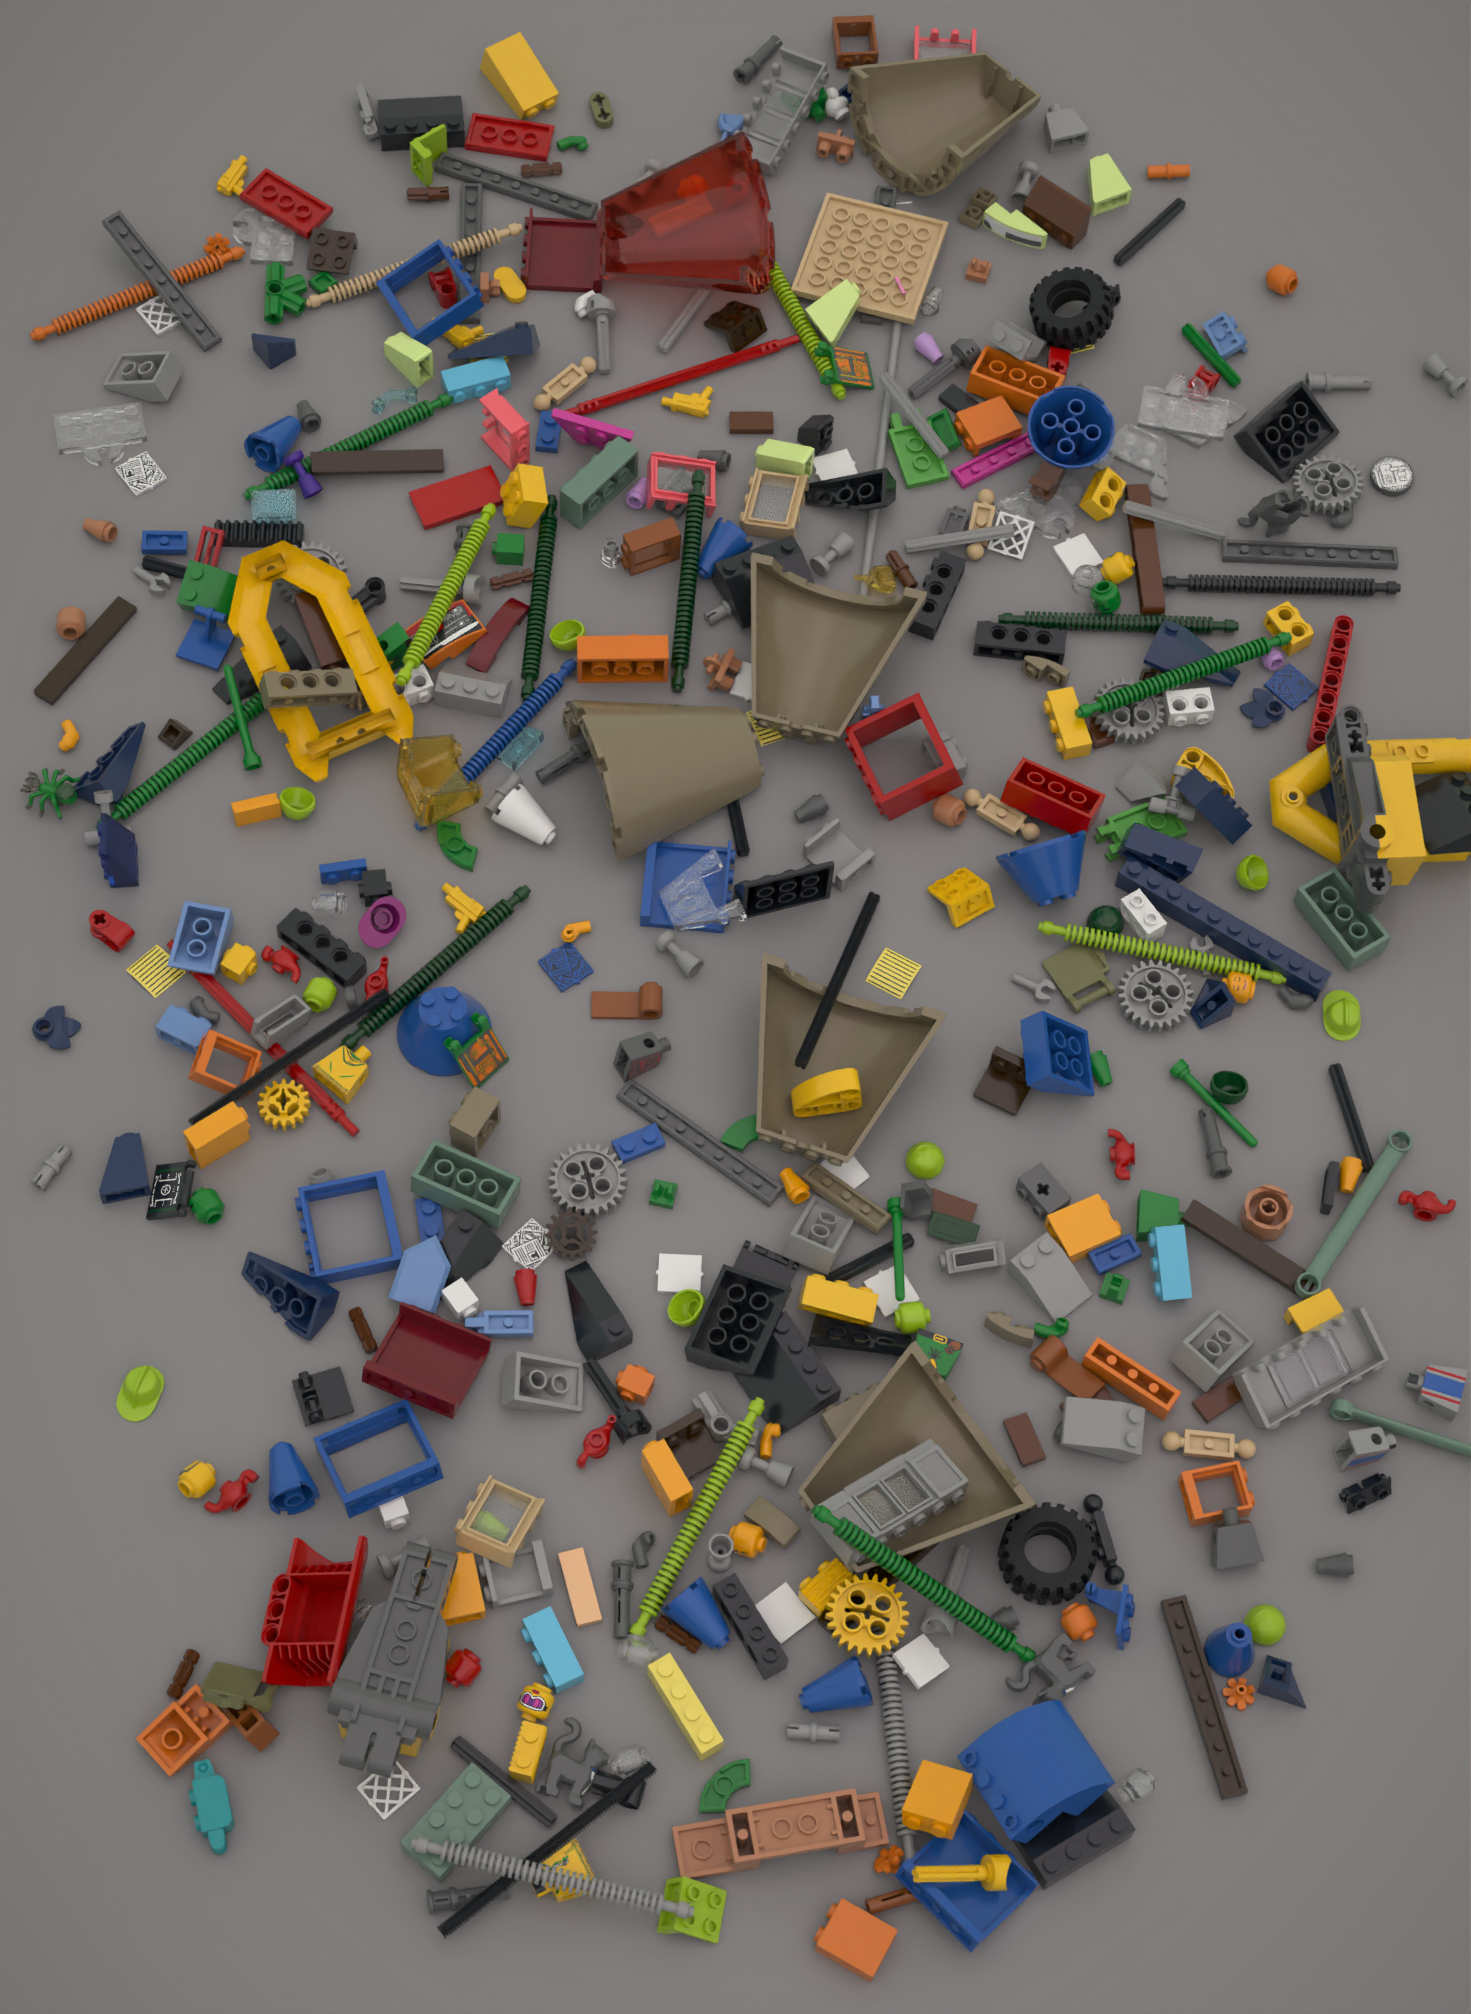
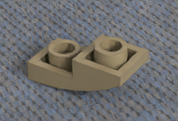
(975, 210)
(1039, 668)
(1000, 1325)
(773, 1521)

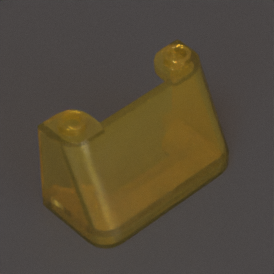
(434, 779)

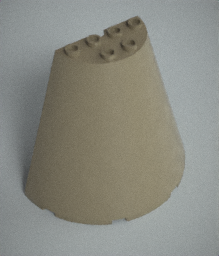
(934, 116)
(818, 650)
(664, 764)
(857, 1035)
(900, 1415)

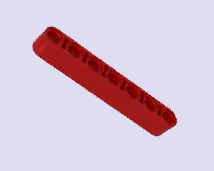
(1333, 676)

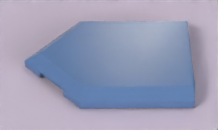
(421, 1275)

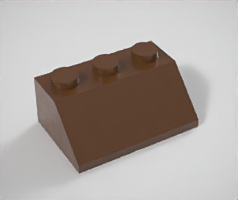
(1057, 212)

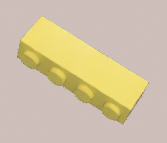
(685, 1707)

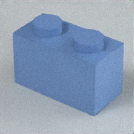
(182, 1028)

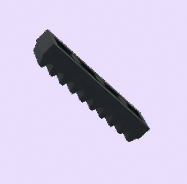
(260, 534)

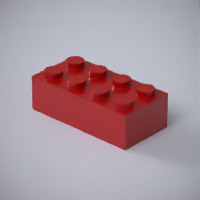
(1052, 797)

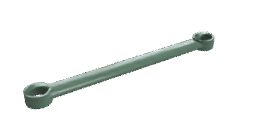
(1353, 1213)
(1347, 1411)

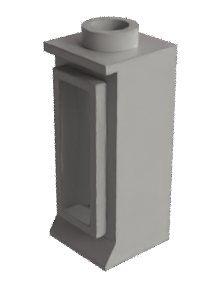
(291, 1007)
(948, 1261)

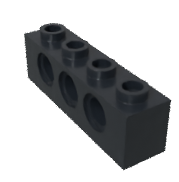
(952, 569)
(1009, 647)
(344, 973)
(749, 1626)

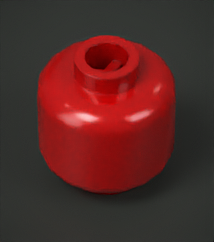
(462, 1668)

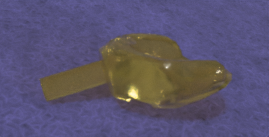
(879, 578)

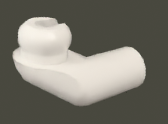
(581, 303)

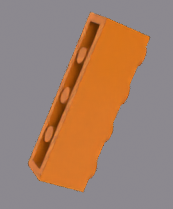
(1130, 1378)

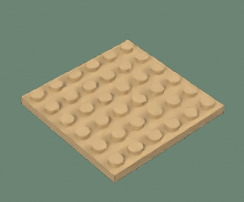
(871, 248)

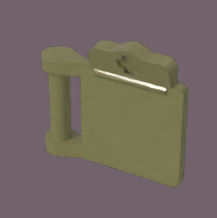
(1078, 970)
(235, 1687)

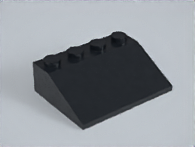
(412, 117)
(1287, 432)
(733, 574)
(1445, 813)
(785, 889)
(736, 1322)
(790, 1378)
(1076, 1840)

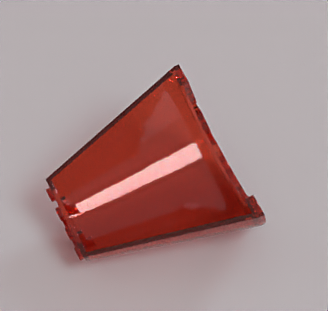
(693, 224)

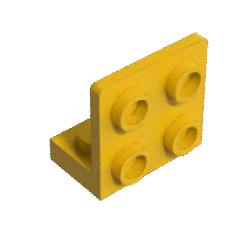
(963, 895)

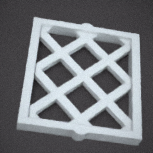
(151, 302)
(1016, 519)
(372, 1802)

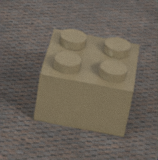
(474, 1121)

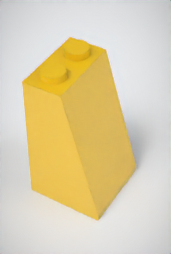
(518, 76)

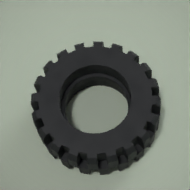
(1067, 287)
(1040, 1584)

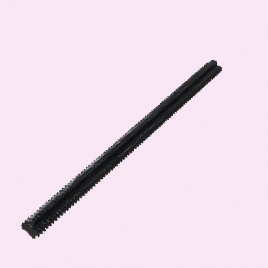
(837, 980)
(294, 1054)
(548, 1847)

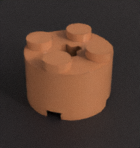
(1262, 1224)

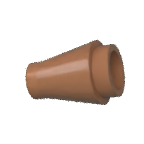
(103, 530)

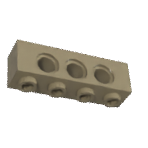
(298, 695)

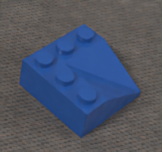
(1056, 1055)

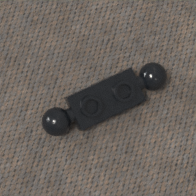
(1106, 1552)

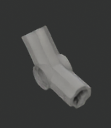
(715, 1415)

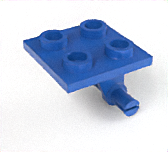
(205, 642)
(1118, 1603)

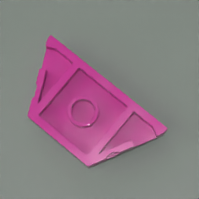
(588, 430)

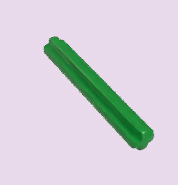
(1211, 355)

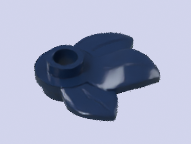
(1261, 708)
(59, 1028)

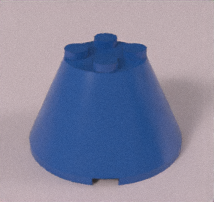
(1070, 427)
(1047, 868)
(430, 1021)

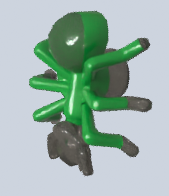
(56, 792)

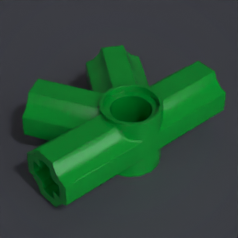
(282, 294)

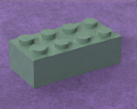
(598, 482)
(1332, 912)
(465, 1184)
(458, 1816)

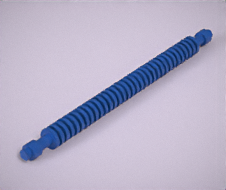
(515, 724)

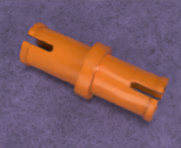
(1168, 171)

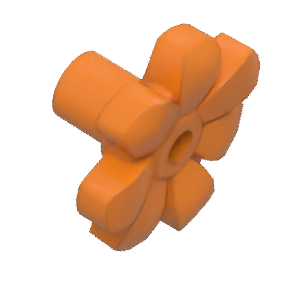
(216, 244)
(1239, 1693)
(889, 1860)

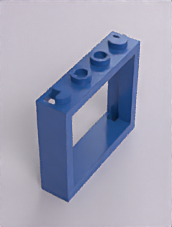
(414, 268)
(343, 1187)
(392, 1485)

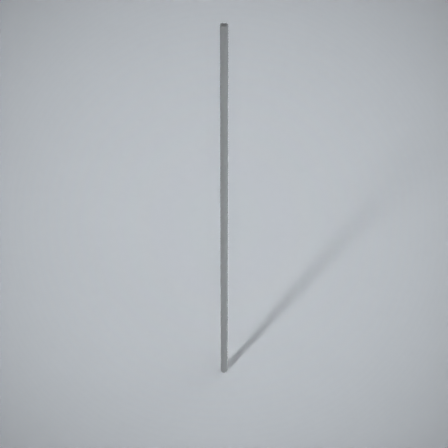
(880, 458)

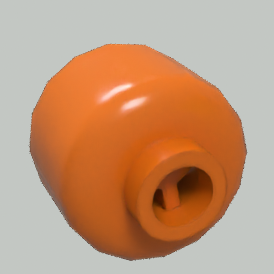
(1281, 279)
(1078, 1622)

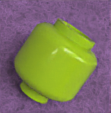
(319, 994)
(911, 1317)

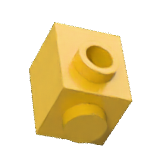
(239, 963)

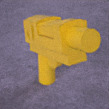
(233, 180)
(462, 335)
(695, 405)
(465, 908)

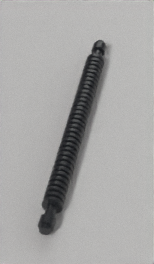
(1285, 585)

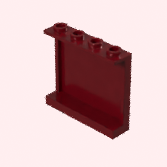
(562, 254)
(427, 1360)

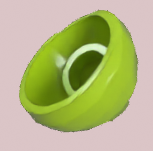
(565, 635)
(297, 802)
(1252, 873)
(925, 1160)
(686, 1307)
(1266, 1624)

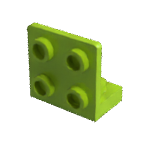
(427, 150)
(707, 1914)

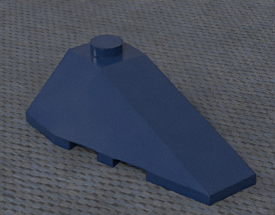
(514, 340)
(1178, 646)
(113, 768)
(299, 1298)

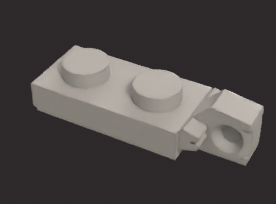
(367, 113)

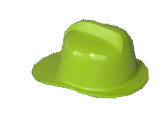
(1341, 1015)
(140, 1393)

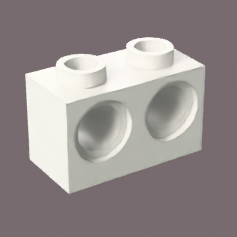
(417, 694)
(1187, 702)
(1142, 916)

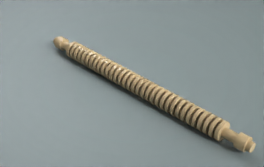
(459, 250)

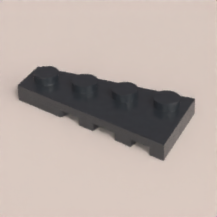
(854, 1336)

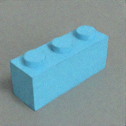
(476, 379)
(1170, 1262)
(552, 1650)

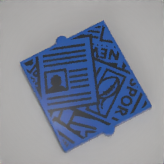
(1290, 686)
(565, 966)

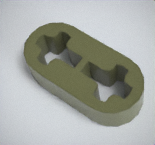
(598, 111)

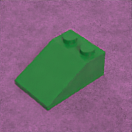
(207, 588)

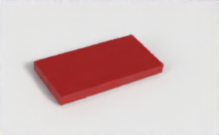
(509, 137)
(286, 203)
(456, 497)

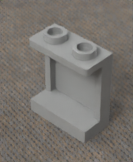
(524, 1582)

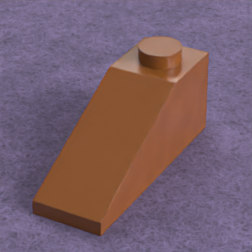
(252, 1725)

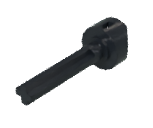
(629, 1422)

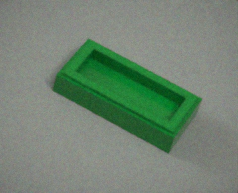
(945, 429)

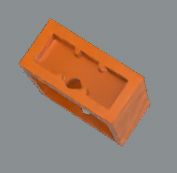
(230, 1046)
(1191, 1499)

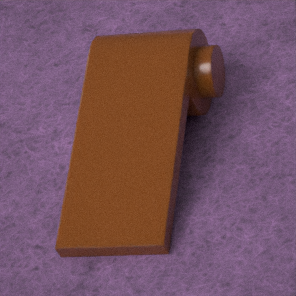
(642, 1005)
(1053, 1360)

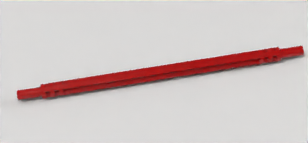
(682, 376)
(296, 1072)

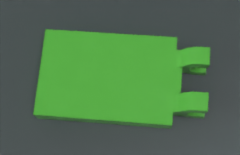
(914, 456)
(1118, 824)

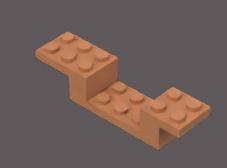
(780, 1830)

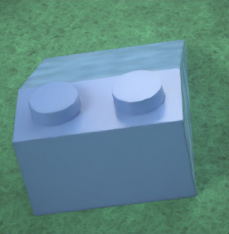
(201, 938)

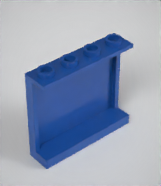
(668, 861)
(966, 1906)

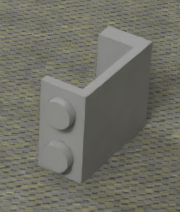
(1017, 340)
(834, 846)

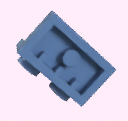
(1224, 336)

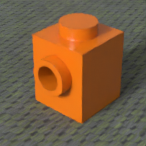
(635, 1384)

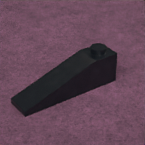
(854, 492)

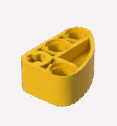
(1207, 766)
(827, 1094)

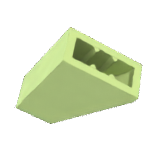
(1106, 185)
(834, 311)
(410, 358)
(785, 458)

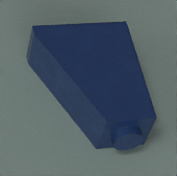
(126, 1171)

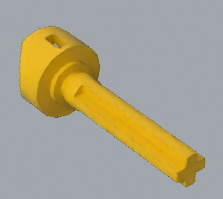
(990, 1872)

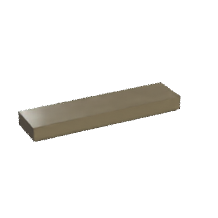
(846, 1198)

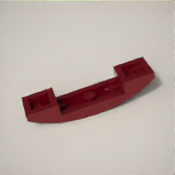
(498, 630)

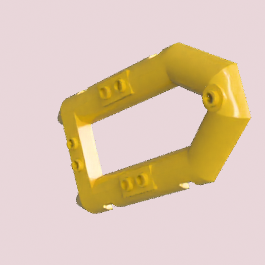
(247, 620)
(1313, 774)

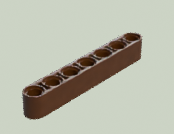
(1145, 554)

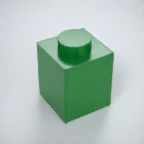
(509, 549)

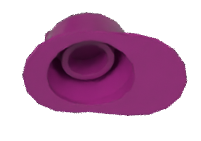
(382, 922)

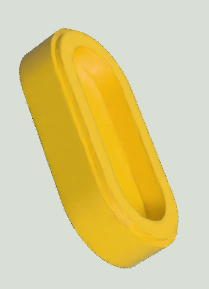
(510, 284)

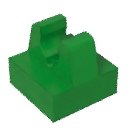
(663, 1194)
(1114, 1288)

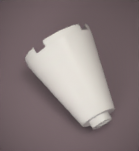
(525, 817)

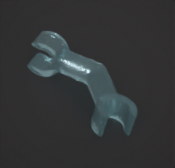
(380, 403)

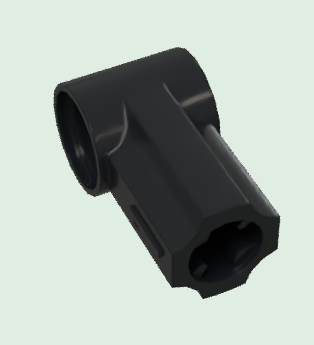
(368, 598)
(604, 1782)

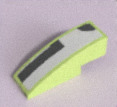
(1014, 227)

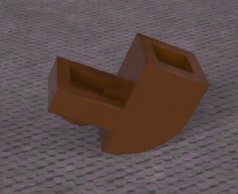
(1046, 481)

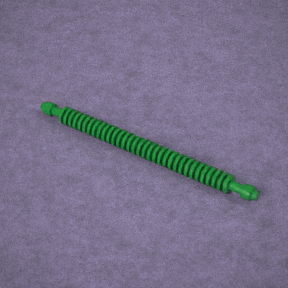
(359, 441)
(1183, 675)
(185, 761)
(923, 1583)

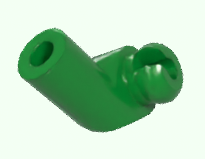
(571, 141)
(1057, 1329)

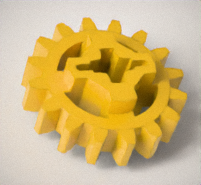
(274, 1100)

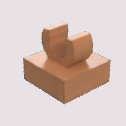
(978, 270)
(488, 287)

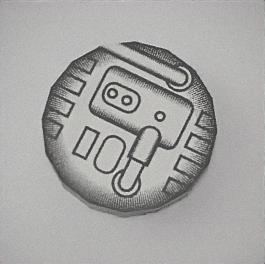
(1392, 476)

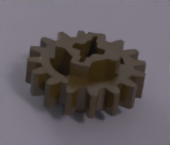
(558, 1222)

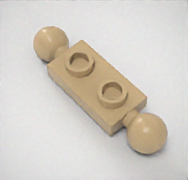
(564, 384)
(981, 517)
(1001, 814)
(1208, 1444)

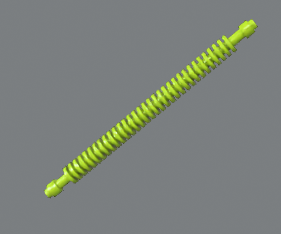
(802, 325)
(446, 594)
(1220, 965)
(697, 1517)

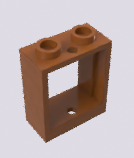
(863, 26)
(651, 546)

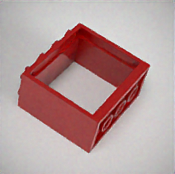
(917, 791)

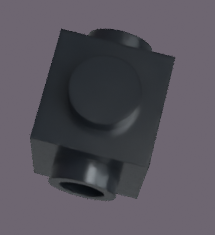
(374, 886)

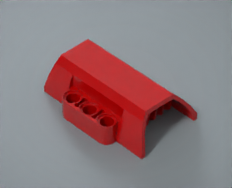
(311, 1617)

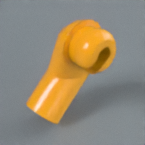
(71, 736)
(572, 930)
(770, 1431)

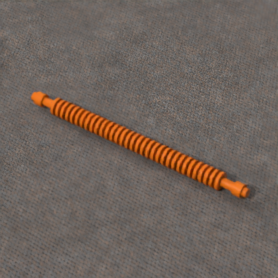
(134, 294)

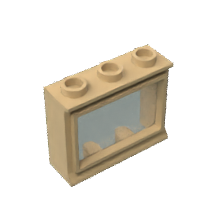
(773, 504)
(498, 1521)

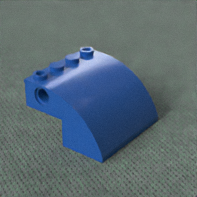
(1035, 1769)

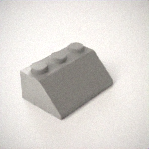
(472, 691)

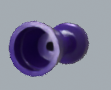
(308, 484)

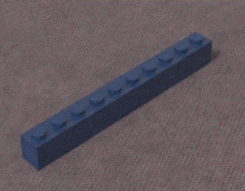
(1223, 928)

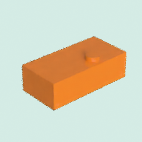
(1016, 380)
(622, 659)

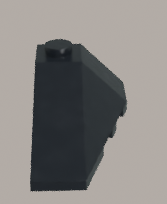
(245, 682)
(468, 1247)
(596, 1318)

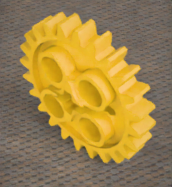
(871, 1592)

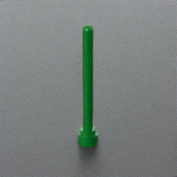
(251, 759)
(1182, 1071)
(893, 1208)

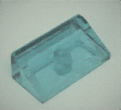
(521, 747)

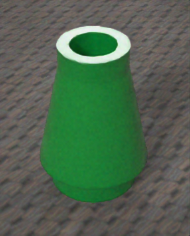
(1101, 1068)

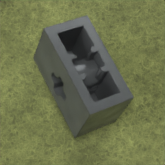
(1041, 1181)

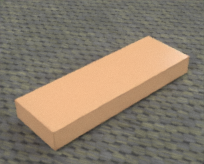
(580, 1587)

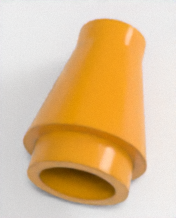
(1350, 1170)
(794, 1186)

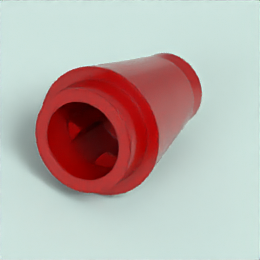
(525, 1284)

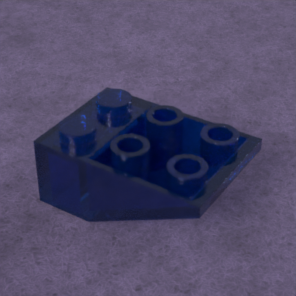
(118, 853)

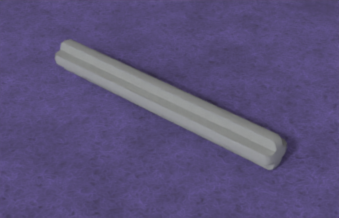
(682, 320)
(913, 415)
(1174, 520)
(959, 538)

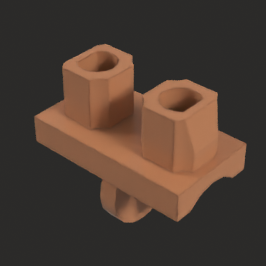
(835, 144)
(719, 678)

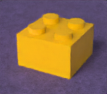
(524, 496)

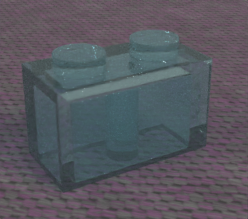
(273, 505)

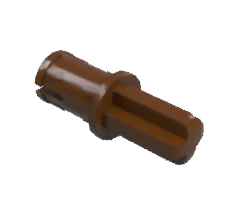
(428, 193)
(901, 569)

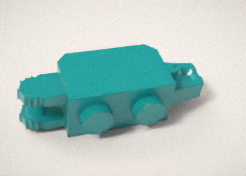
(212, 1804)

